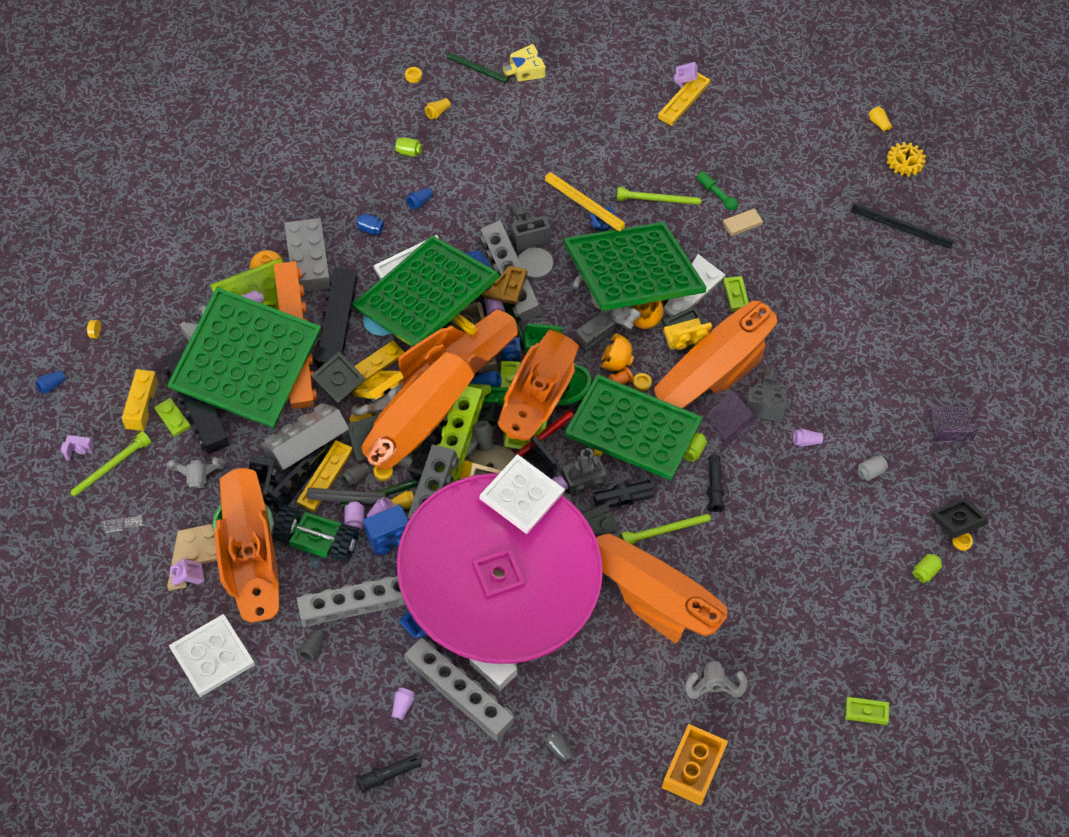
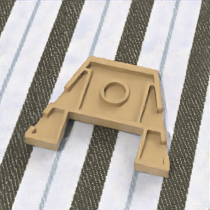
(194, 545)

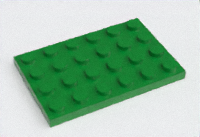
(633, 427)

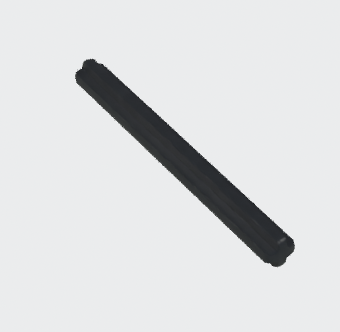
(902, 225)

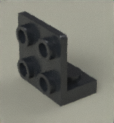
(541, 458)
(265, 472)

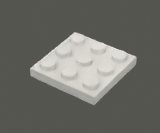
(522, 494)
(211, 655)

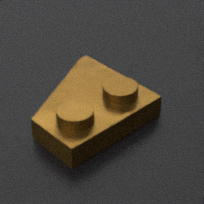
(508, 286)

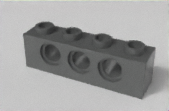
(437, 457)

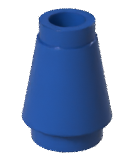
(418, 198)
(489, 378)
(49, 381)

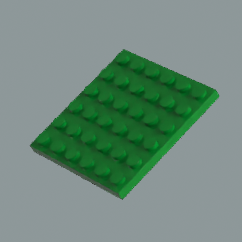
(634, 266)
(425, 291)
(244, 357)

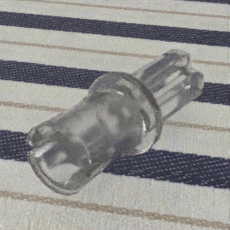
(123, 523)

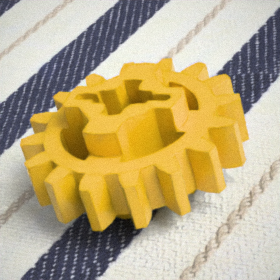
(897, 159)

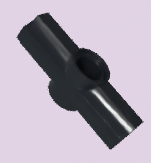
(624, 494)

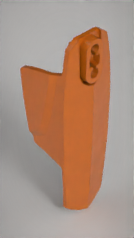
(491, 337)
(720, 356)
(538, 385)
(417, 410)
(246, 546)
(659, 591)

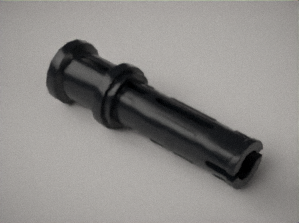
(715, 491)
(378, 776)

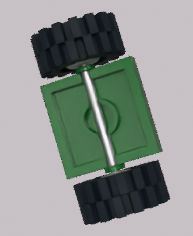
(315, 534)

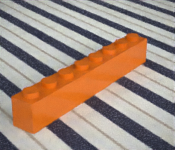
(289, 301)

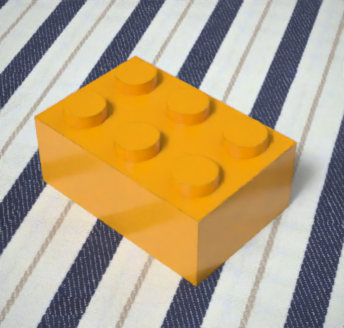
(694, 764)

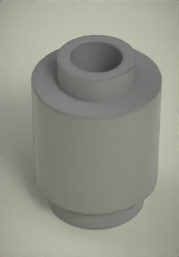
(872, 467)

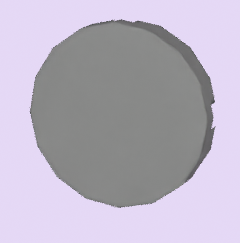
(537, 262)

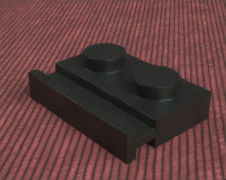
(600, 519)

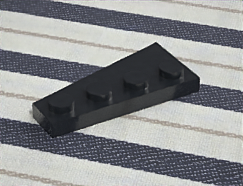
(292, 484)

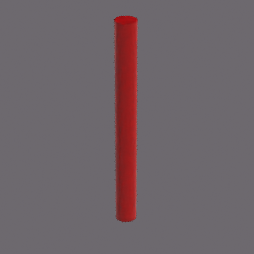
(547, 432)

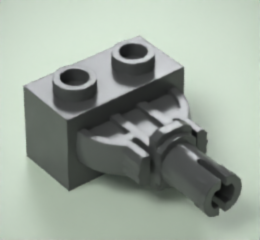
(527, 229)
(767, 400)
(585, 473)

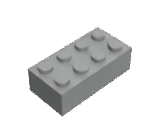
(307, 248)
(304, 435)

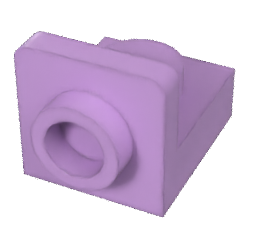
(685, 73)
(78, 444)
(187, 571)

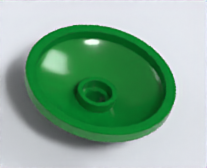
(577, 386)

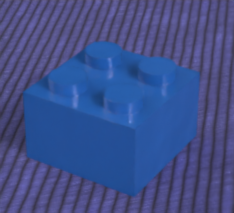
(385, 529)

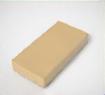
(742, 222)

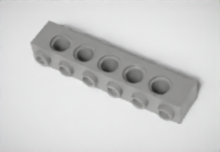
(495, 234)
(351, 607)
(426, 650)

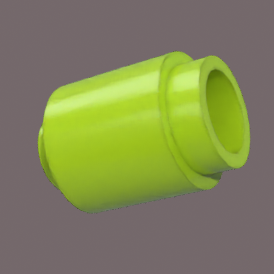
(408, 146)
(696, 447)
(927, 567)

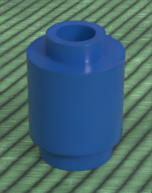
(370, 224)

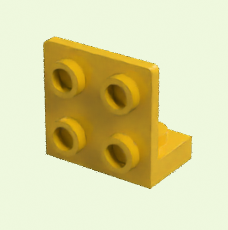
(686, 333)

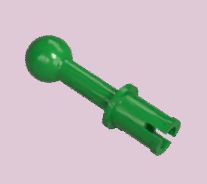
(729, 202)

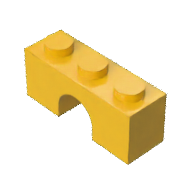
(136, 407)

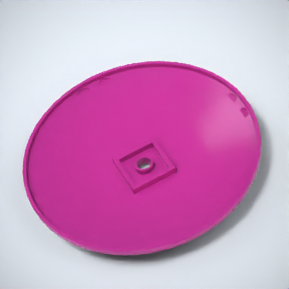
(456, 599)

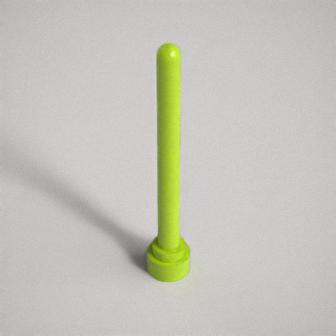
(624, 194)
(141, 441)
(631, 537)

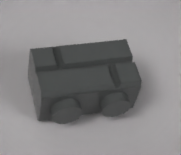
(594, 332)

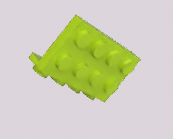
(258, 278)

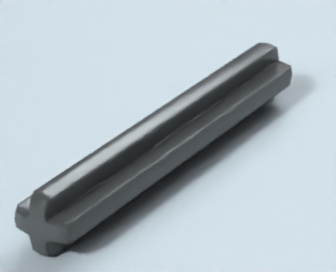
(344, 495)

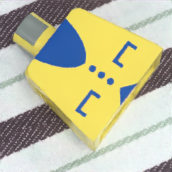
(525, 64)

